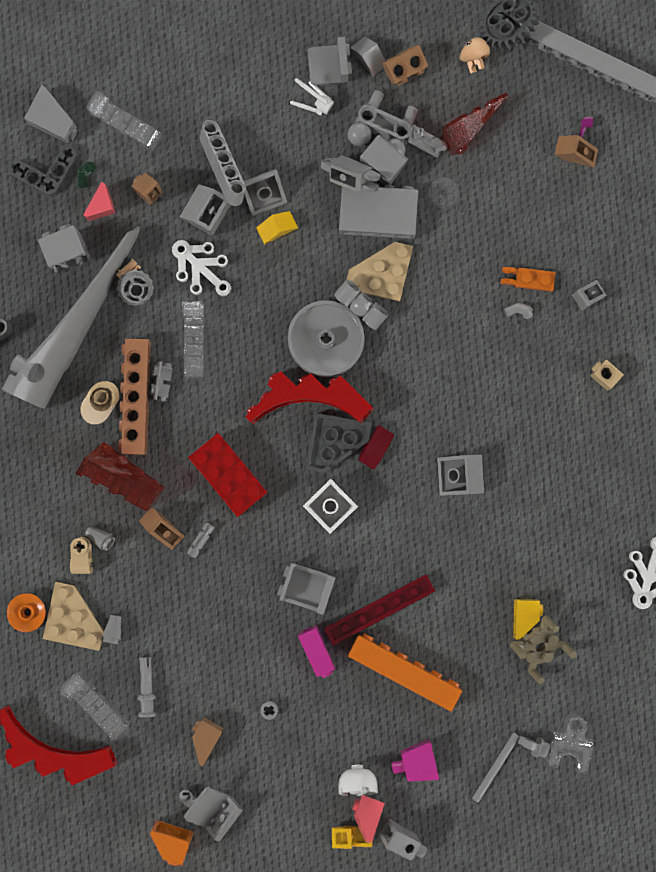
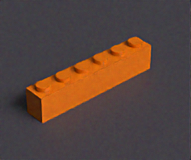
(404, 672)

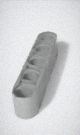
(222, 163)

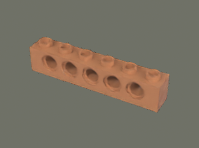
(141, 406)

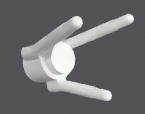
(323, 101)

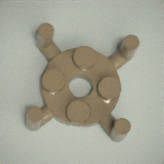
(545, 653)

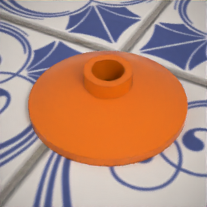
(17, 616)

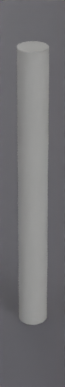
(496, 767)

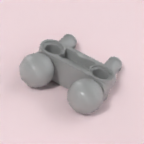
(381, 124)

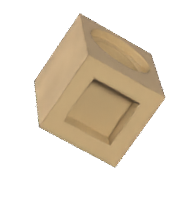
(614, 374)

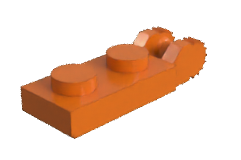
(530, 279)

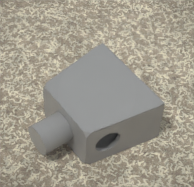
(402, 841)

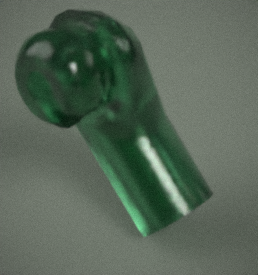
(84, 172)

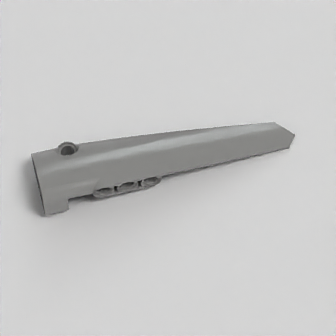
(42, 371)

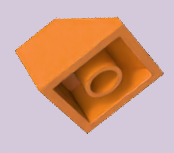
(171, 842)

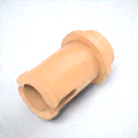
(129, 267)

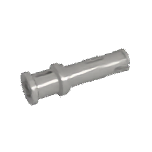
(146, 697)

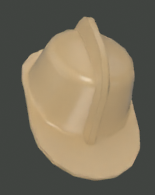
(99, 402)

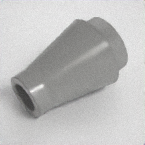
(101, 538)
(112, 632)

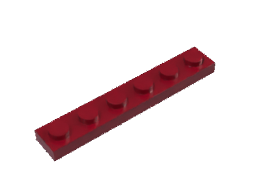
(379, 609)

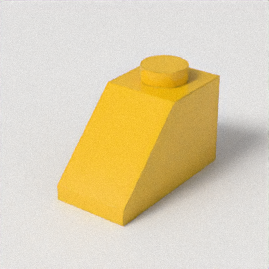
(526, 616)

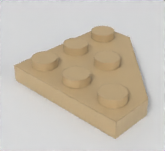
(383, 272)
(71, 619)

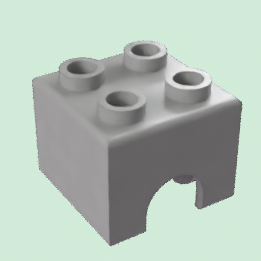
(64, 249)

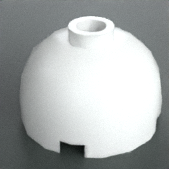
(357, 782)

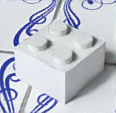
(330, 506)

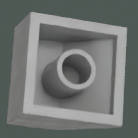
(460, 475)

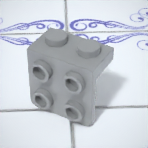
(329, 63)
(214, 812)

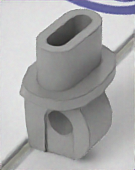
(538, 747)

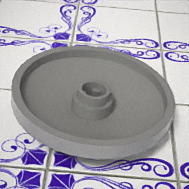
(325, 338)

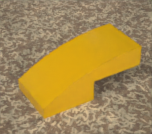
(348, 837)

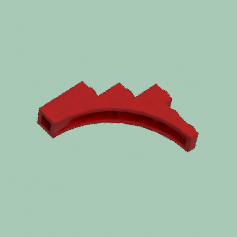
(285, 392)
(48, 759)

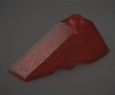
(464, 129)

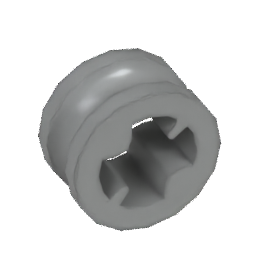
(270, 716)

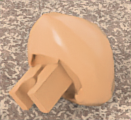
(474, 52)

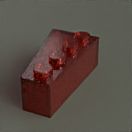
(121, 476)

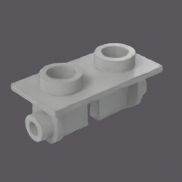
(426, 141)
(160, 374)

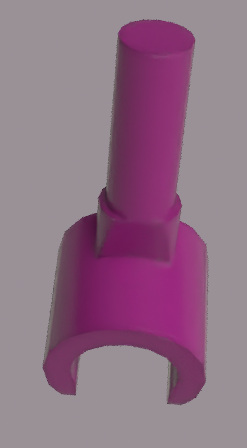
(586, 122)

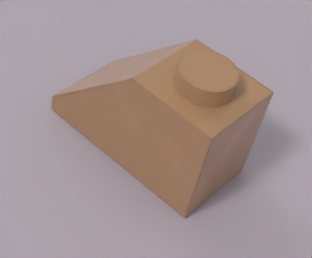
(576, 150)
(147, 188)
(161, 528)
(205, 738)

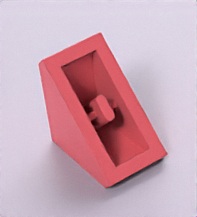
(100, 205)

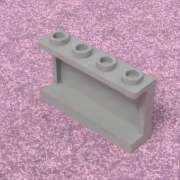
(379, 213)

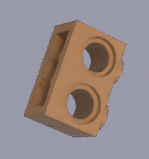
(403, 61)

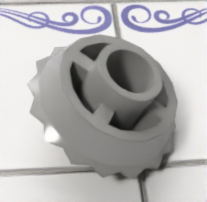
(135, 282)

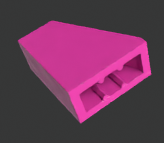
(316, 651)

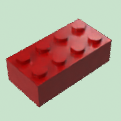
(228, 474)

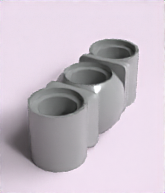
(361, 304)

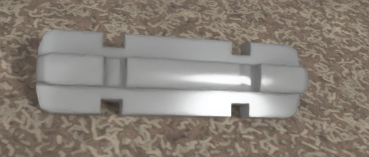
(200, 540)

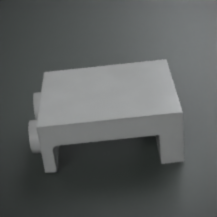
(306, 587)

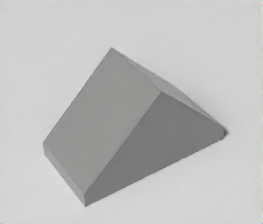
(369, 55)
(589, 295)

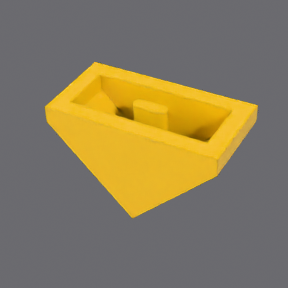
(276, 226)

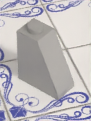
(50, 117)

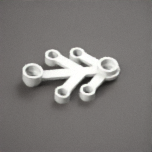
(199, 265)
(648, 576)

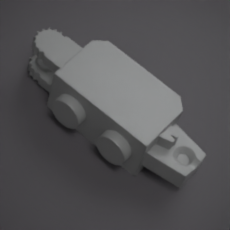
(351, 174)

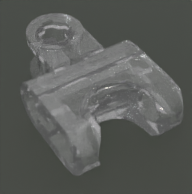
(571, 742)

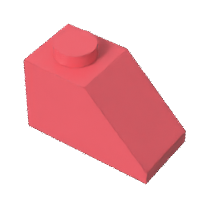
(367, 816)

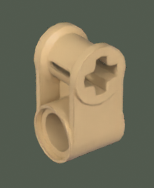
(81, 558)

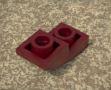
(376, 447)

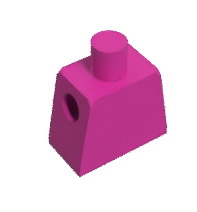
(417, 762)

